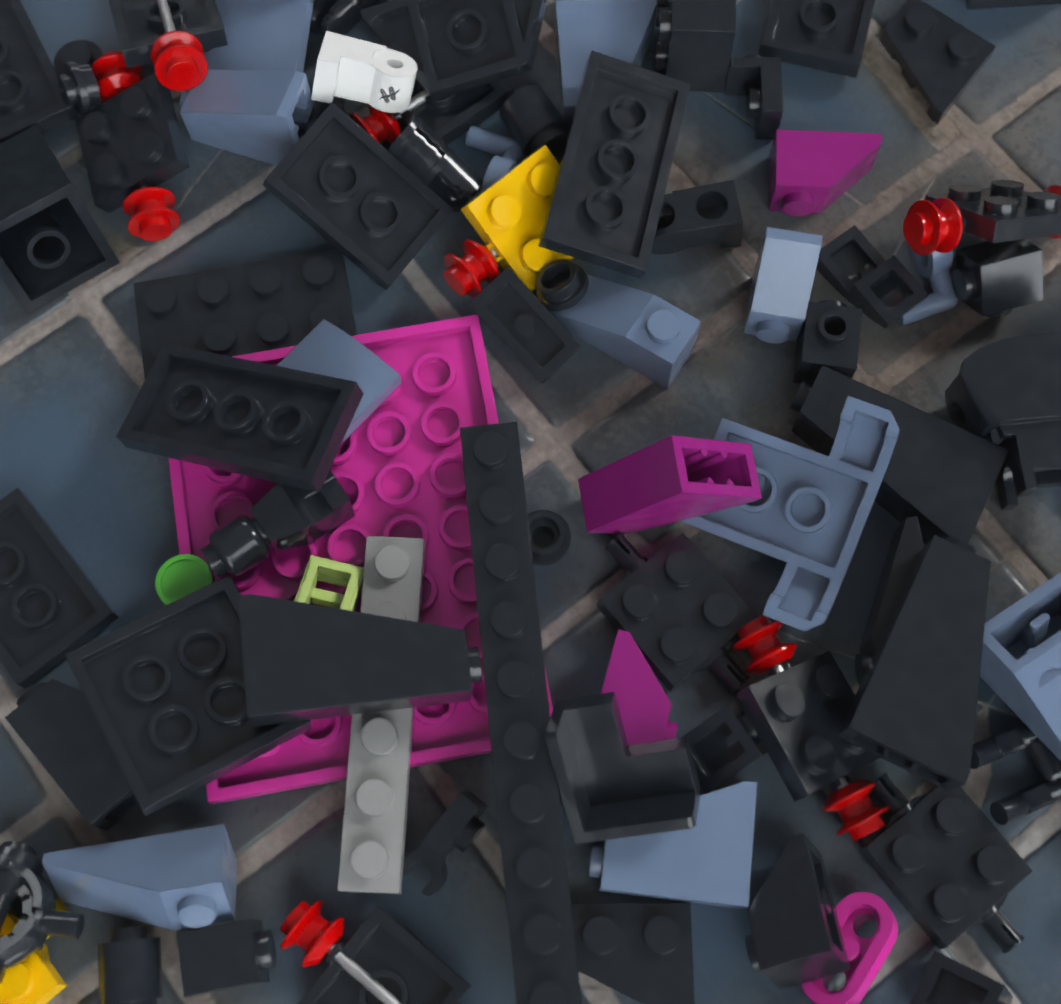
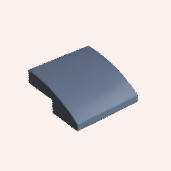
(262, 35)
(338, 355)

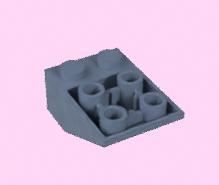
(1025, 660)

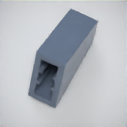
(603, 26)
(249, 112)
(687, 865)

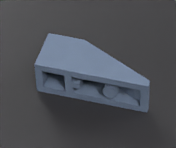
(633, 328)
(154, 879)

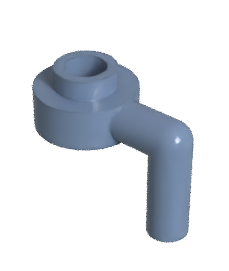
(505, 149)
(936, 269)

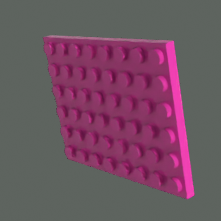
(402, 482)

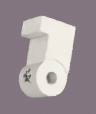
(363, 73)

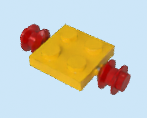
(510, 223)

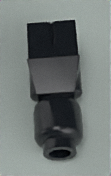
(281, 520)

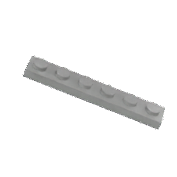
(381, 740)

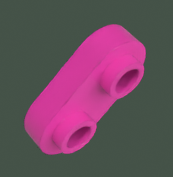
(863, 954)

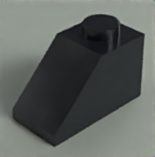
(796, 920)

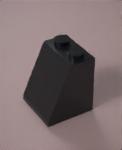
(44, 225)

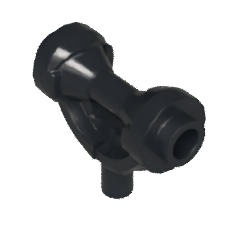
(23, 879)

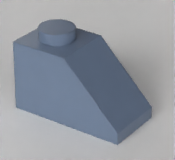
(782, 285)

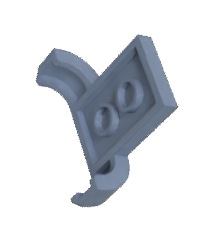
(808, 507)

